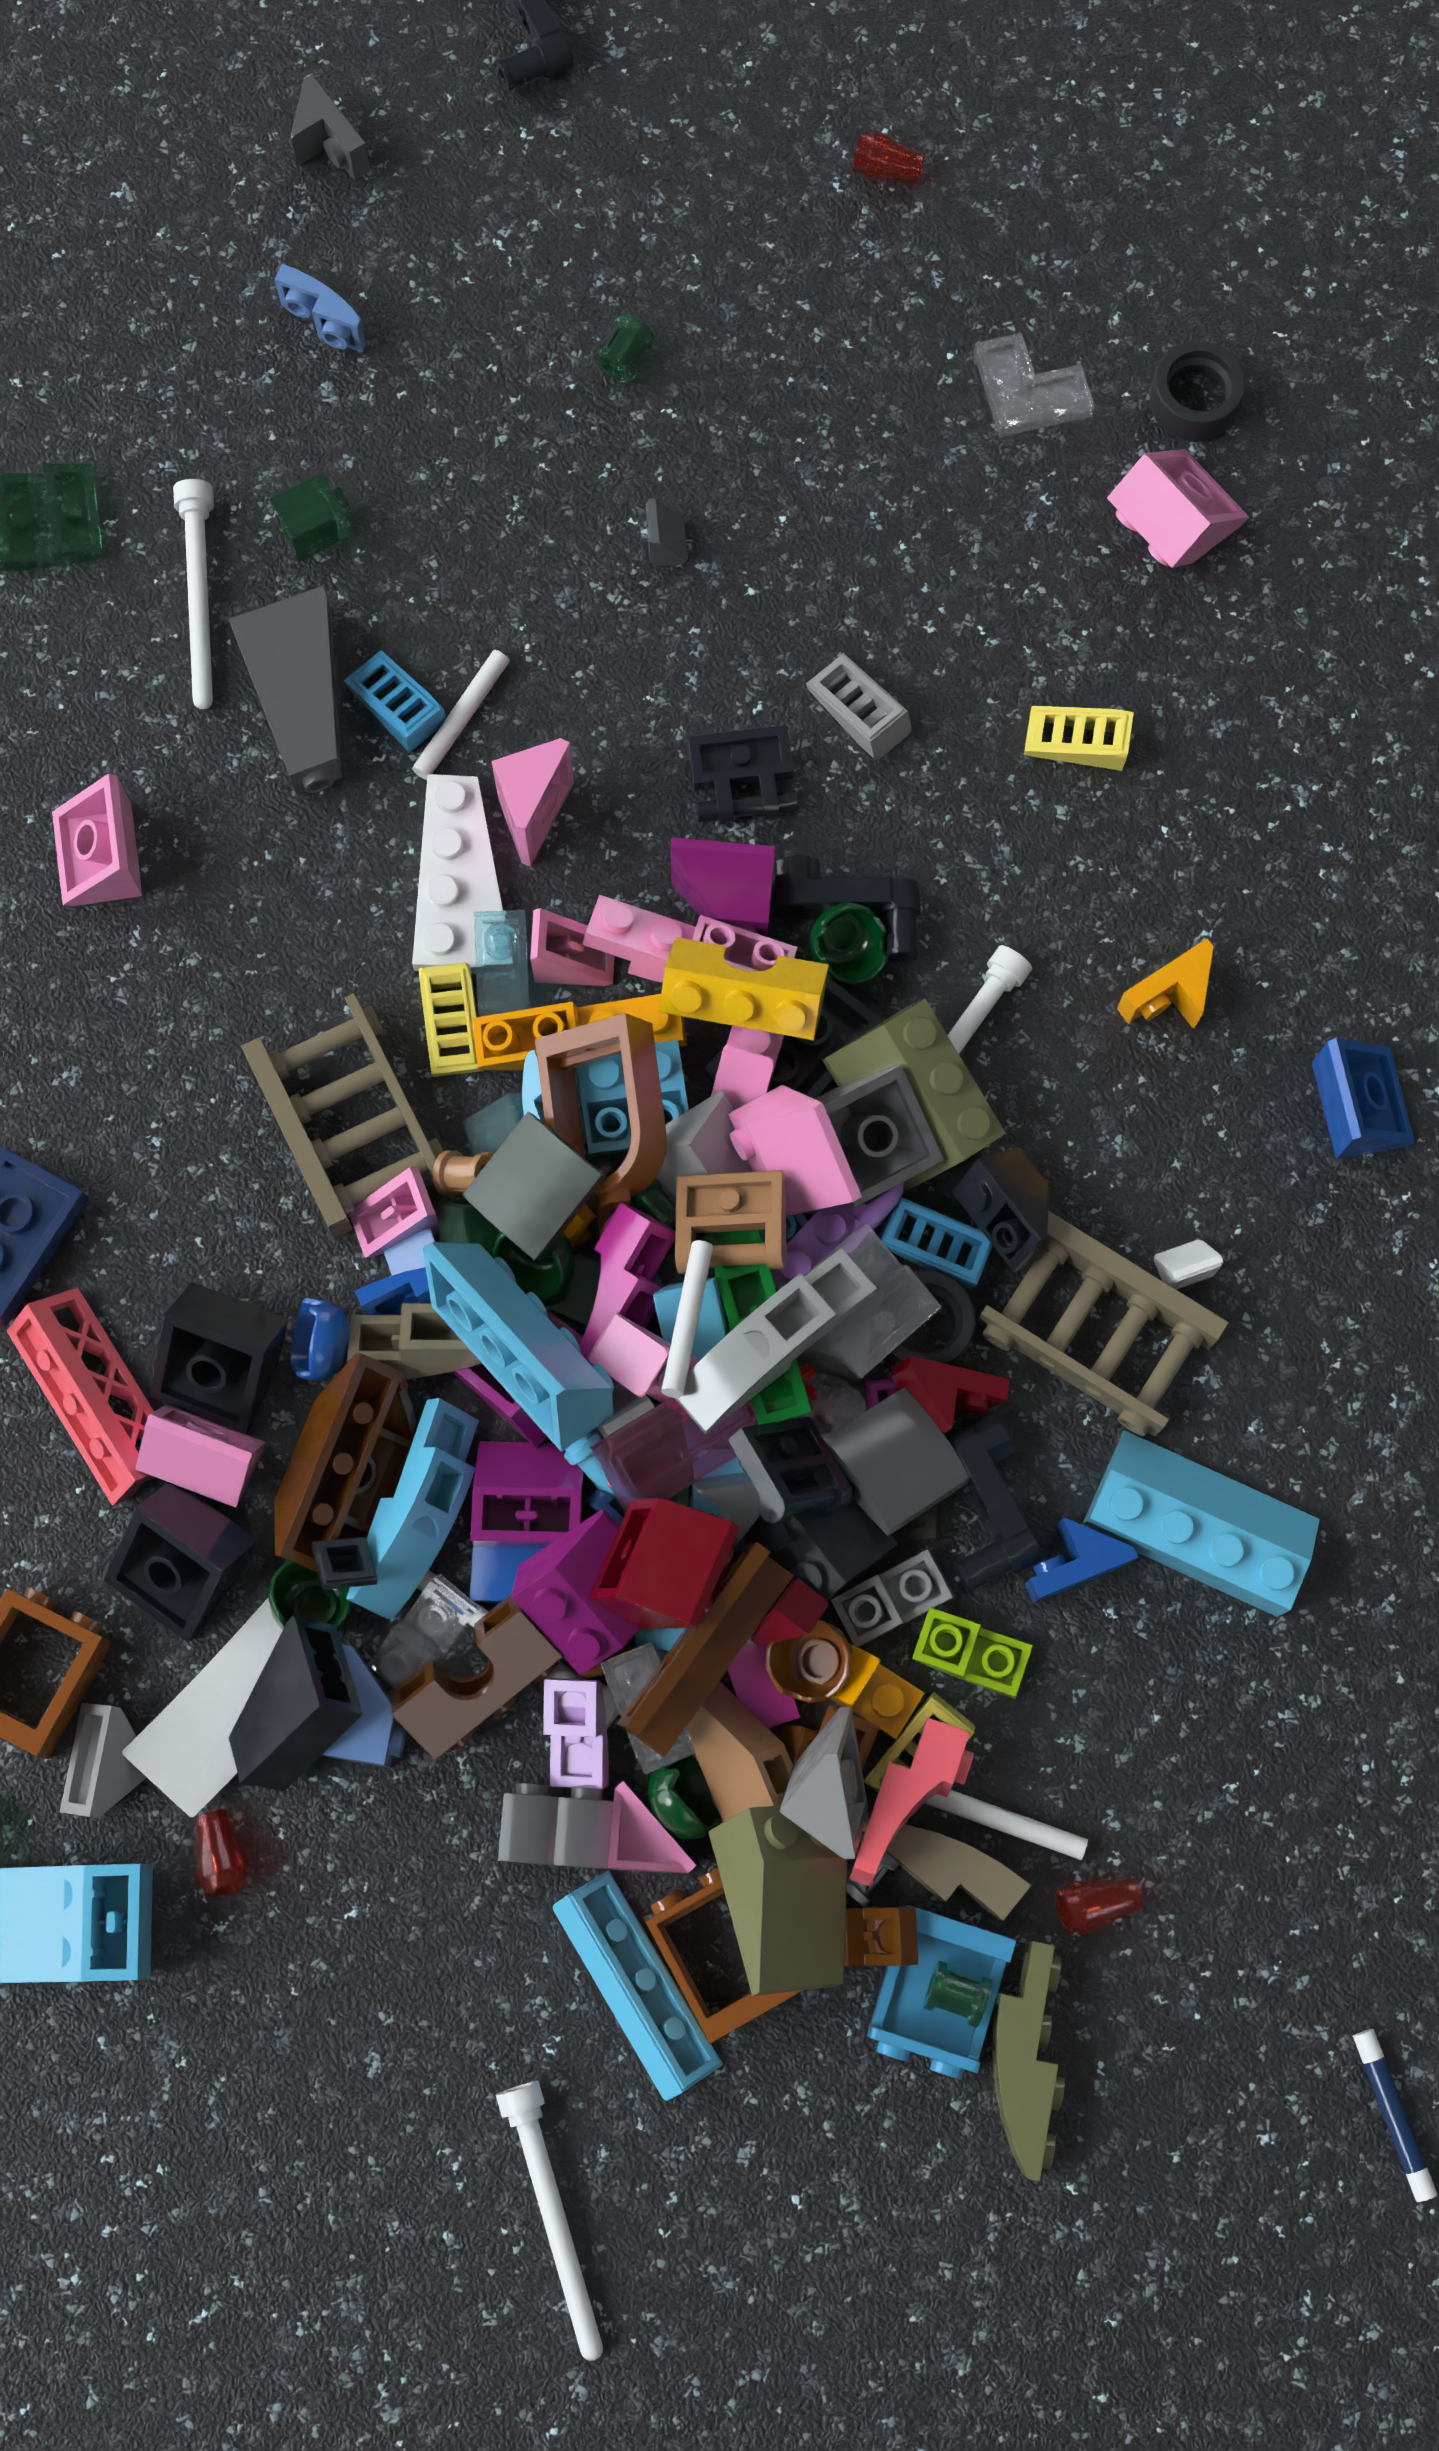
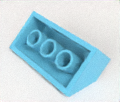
(518, 1341)
(1204, 1524)

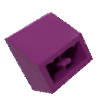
(524, 1495)

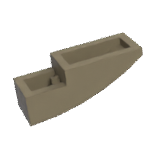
(410, 1342)
(945, 1864)

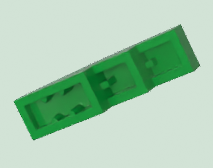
(743, 1292)

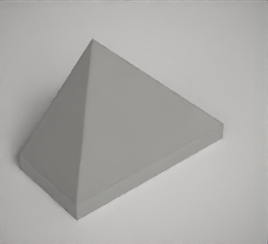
(97, 1769)

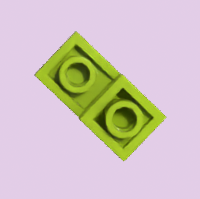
(972, 1653)

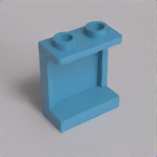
(945, 2037)

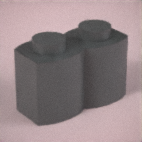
(556, 1828)

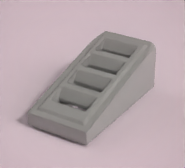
(880, 729)

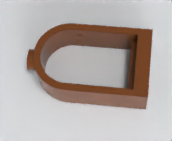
(589, 1043)

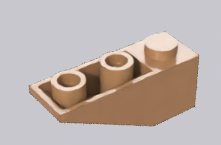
(738, 1755)

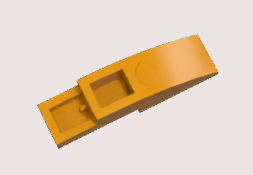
(508, 1037)

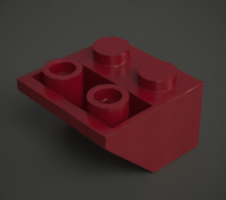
(664, 1564)

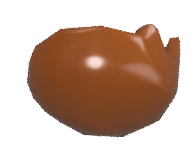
(811, 1665)

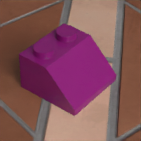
(556, 1589)

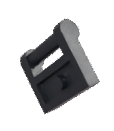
(786, 1452)

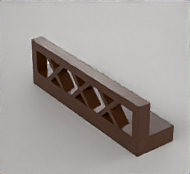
(706, 1652)

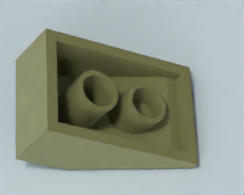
(782, 1901)

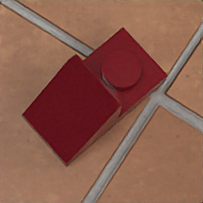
(943, 1385)

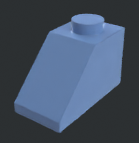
(376, 1733)

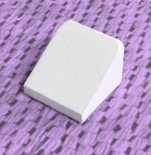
(1187, 1264)

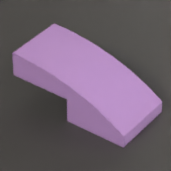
(578, 1733)

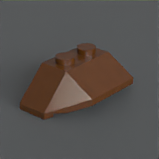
(344, 1459)

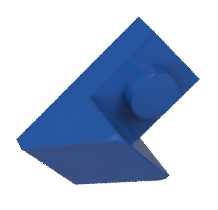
(1091, 1557)

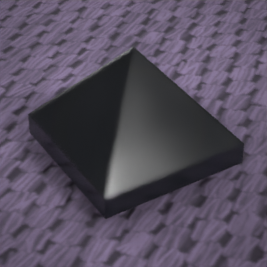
(344, 1563)

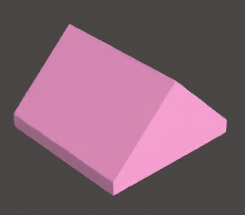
(532, 791)
(97, 845)
(198, 1454)

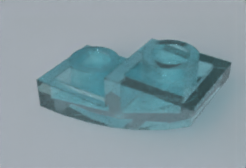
(501, 961)

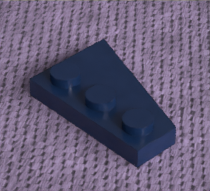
(33, 1222)

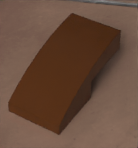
(881, 1936)

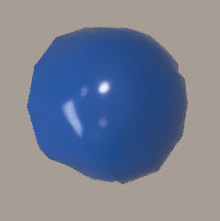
(319, 1340)

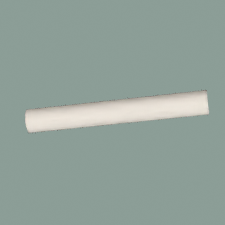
(461, 714)
(687, 1319)
(1011, 1823)

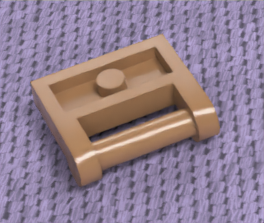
(733, 1204)

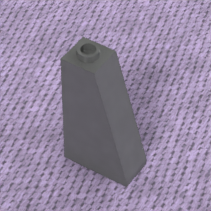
(294, 675)

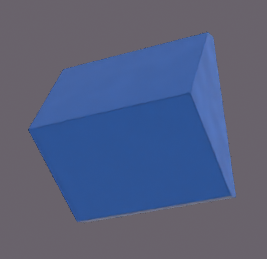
(1361, 1098)

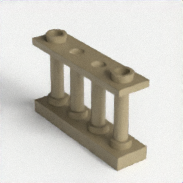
(296, 1111)
(1146, 1299)

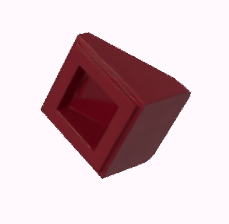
(791, 1615)

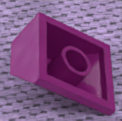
(725, 880)

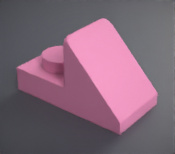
(747, 1064)
(634, 1357)

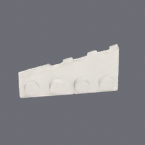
(454, 873)

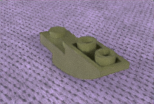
(1022, 2084)

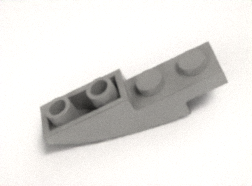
(773, 1337)

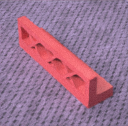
(82, 1395)

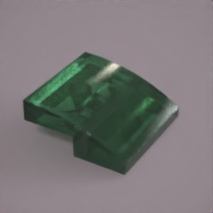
(48, 517)

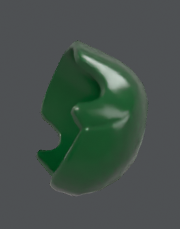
(849, 942)
(541, 1277)
(300, 1594)
(682, 1799)

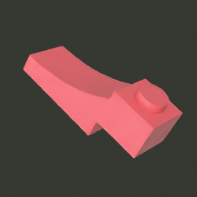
(934, 1769)

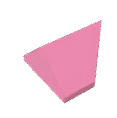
(640, 1840)

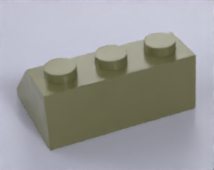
(940, 1080)

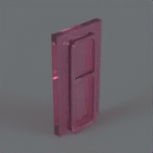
(666, 1451)

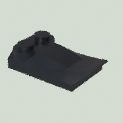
(844, 1017)

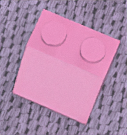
(1175, 507)
(795, 1136)

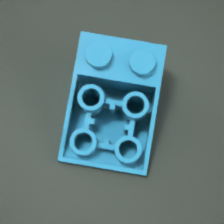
(75, 1923)

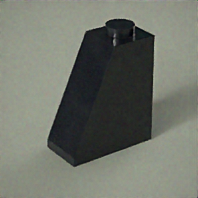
(296, 1706)

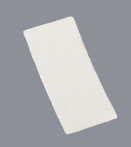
(188, 1742)

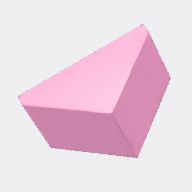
(561, 957)
(394, 1213)

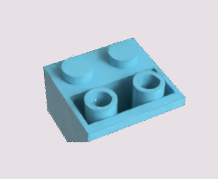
(606, 1098)

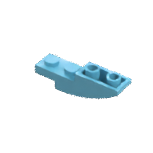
(420, 1515)

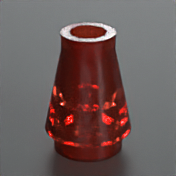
(886, 158)
(219, 1858)
(1095, 1903)

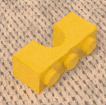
(773, 1000)

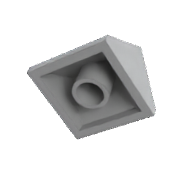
(700, 1144)
(828, 1788)

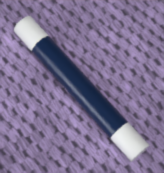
(1395, 2115)

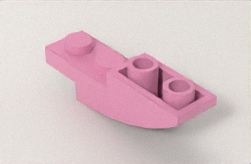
(648, 938)

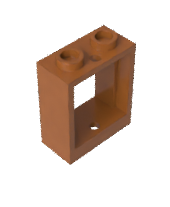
(44, 1738)
(730, 2016)

